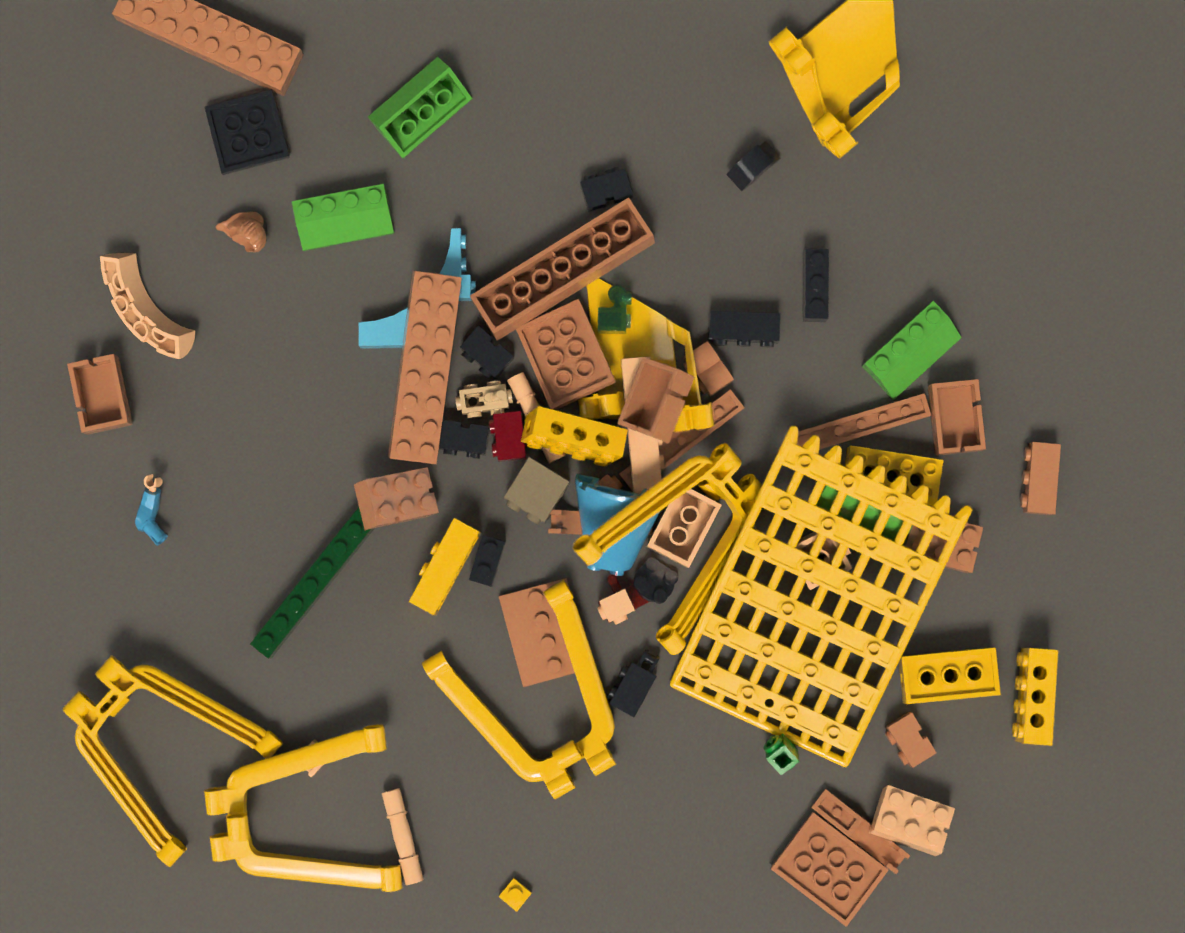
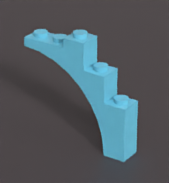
(390, 330)

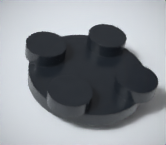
(654, 581)

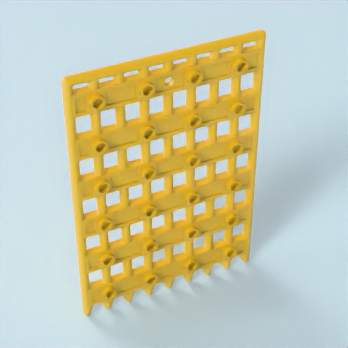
(809, 618)

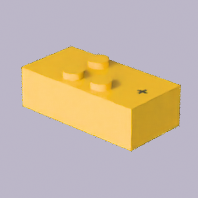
(444, 567)

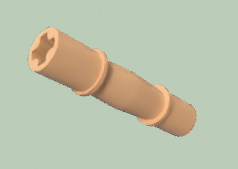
(528, 402)
(402, 836)

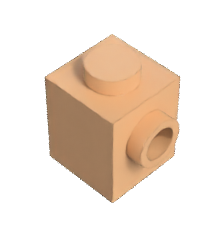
(616, 607)

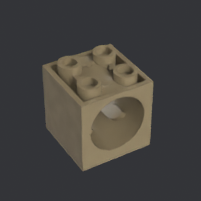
(536, 491)

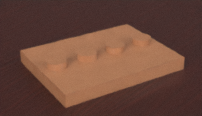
(565, 355)
(535, 635)
(829, 869)

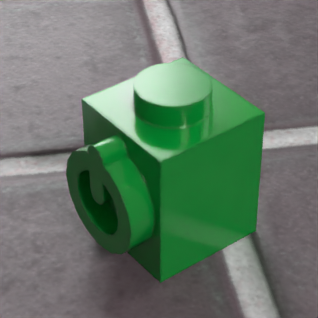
(781, 753)

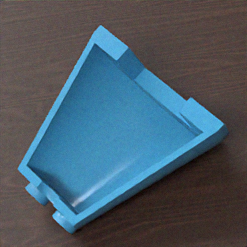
(596, 507)

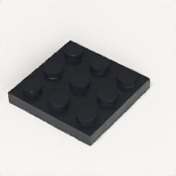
(247, 132)

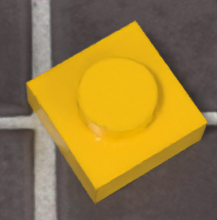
(515, 894)

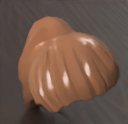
(246, 230)

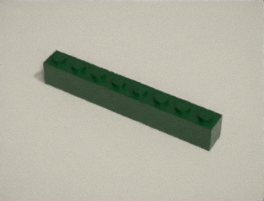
(311, 586)

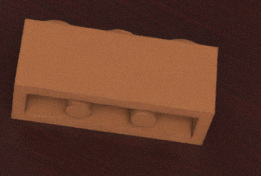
(1040, 478)

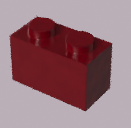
(508, 435)

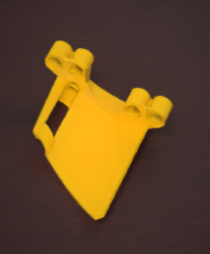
(840, 63)
(650, 337)

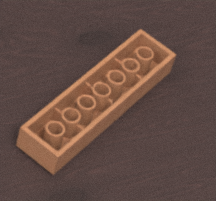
(215, 39)
(563, 269)
(424, 367)

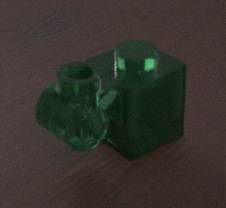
(615, 319)

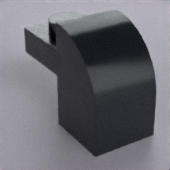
(753, 165)

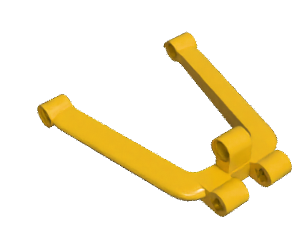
(715, 480)
(121, 684)
(552, 769)
(238, 843)

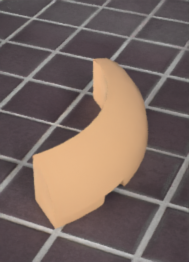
(139, 311)

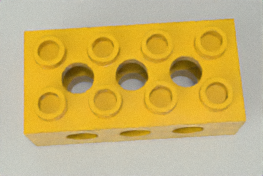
(574, 436)
(927, 469)
(960, 687)
(1044, 705)

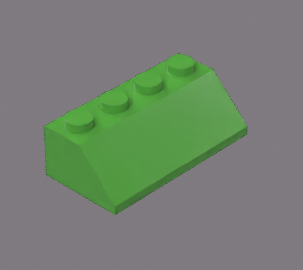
(420, 107)
(343, 217)
(912, 350)
(870, 517)

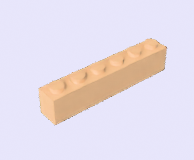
(643, 449)

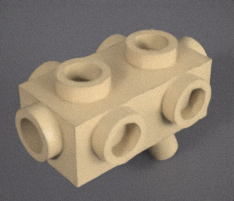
(489, 398)

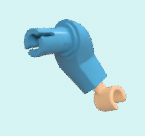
(149, 509)

